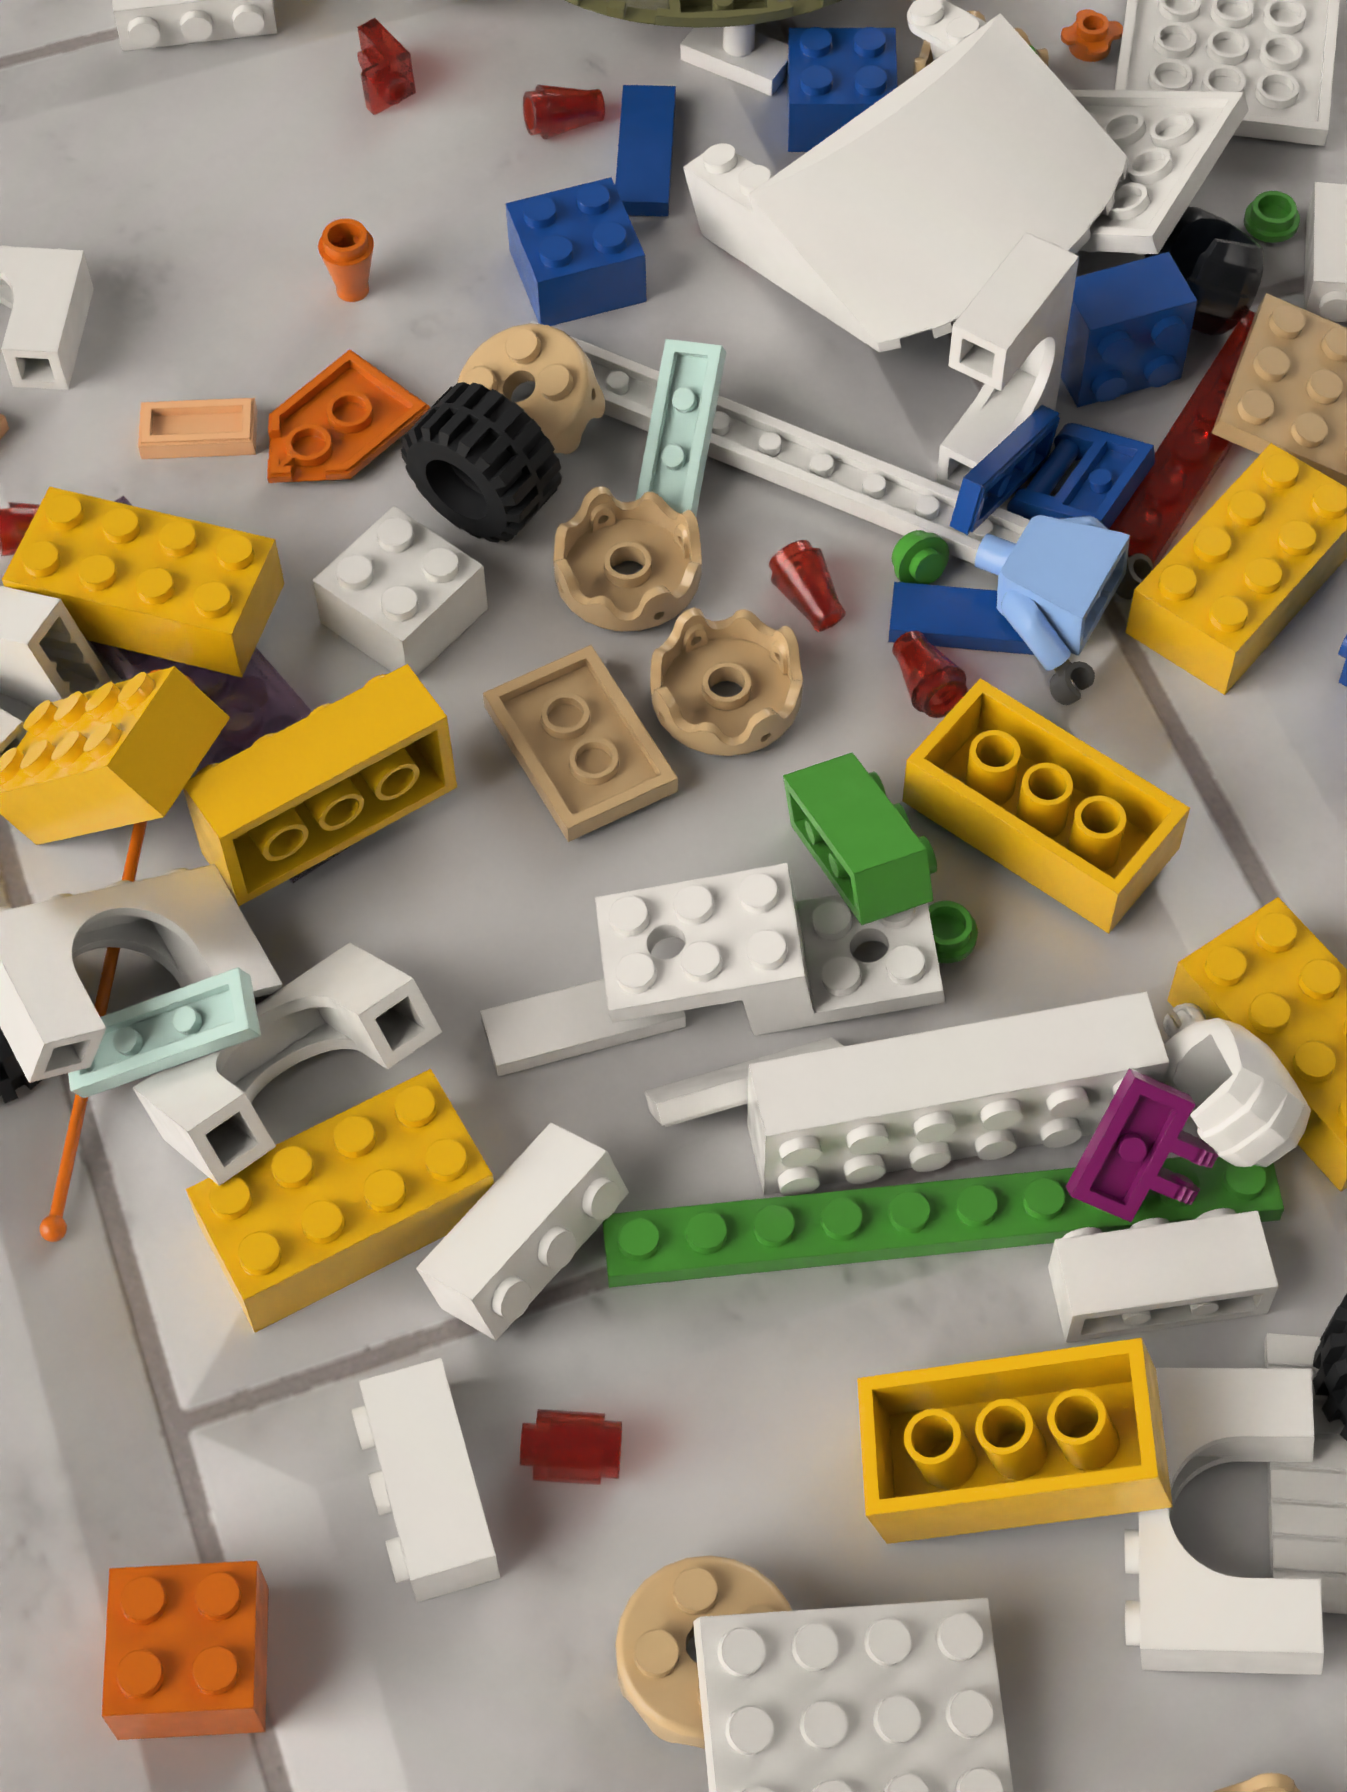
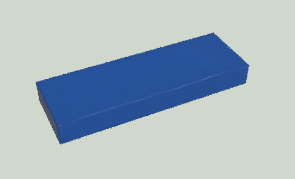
(646, 149)
(1004, 469)
(953, 618)

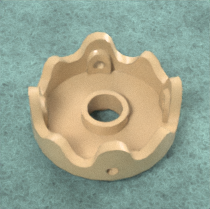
(563, 375)
(614, 532)
(732, 650)
(657, 1626)

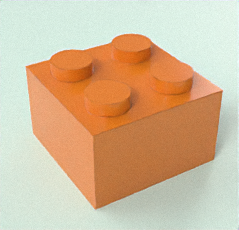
(186, 1650)

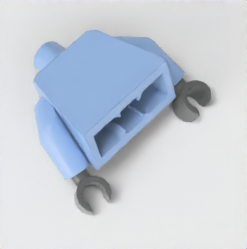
(1058, 588)

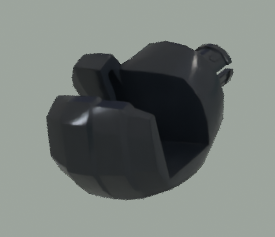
(1219, 267)

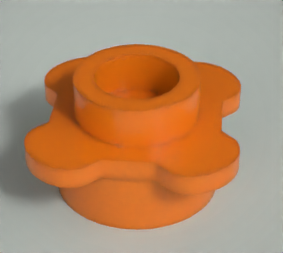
(1091, 35)

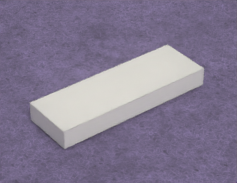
(562, 1027)
(715, 1089)

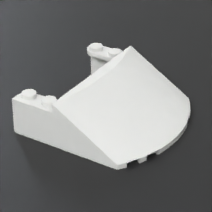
(922, 190)

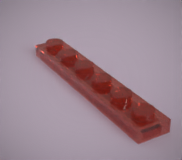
(1183, 460)

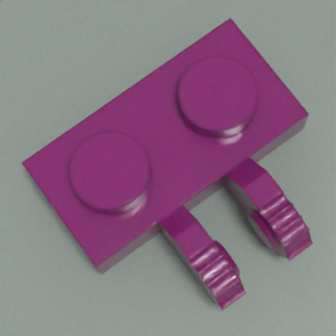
(1133, 1145)

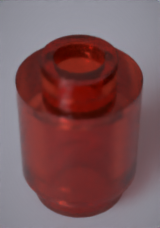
(571, 1447)

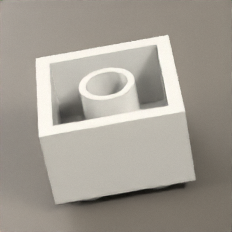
(401, 593)

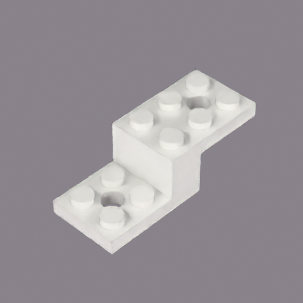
(761, 947)

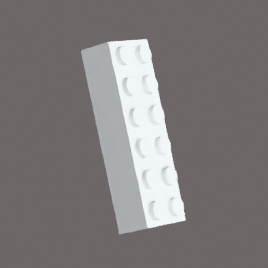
(946, 1093)

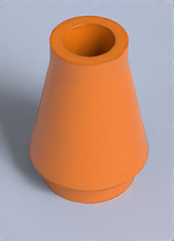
(348, 257)

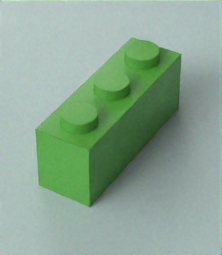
(860, 838)

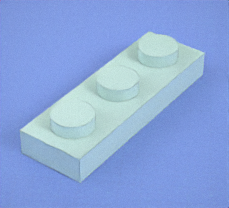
(682, 423)
(171, 1031)

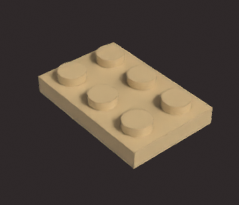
(580, 743)

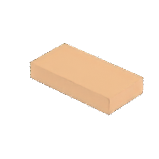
(198, 428)

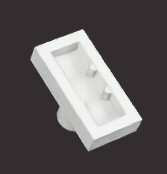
(738, 55)

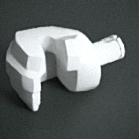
(1240, 1088)

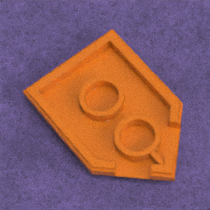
(339, 422)

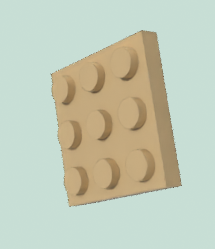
(1290, 388)

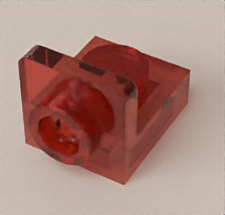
(385, 67)

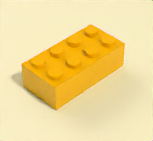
(1243, 569)
(151, 579)
(107, 756)
(322, 783)
(1044, 804)
(1294, 999)
(342, 1199)
(1013, 1442)

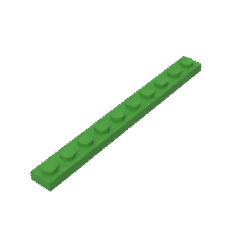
(898, 1222)

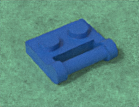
(1098, 486)

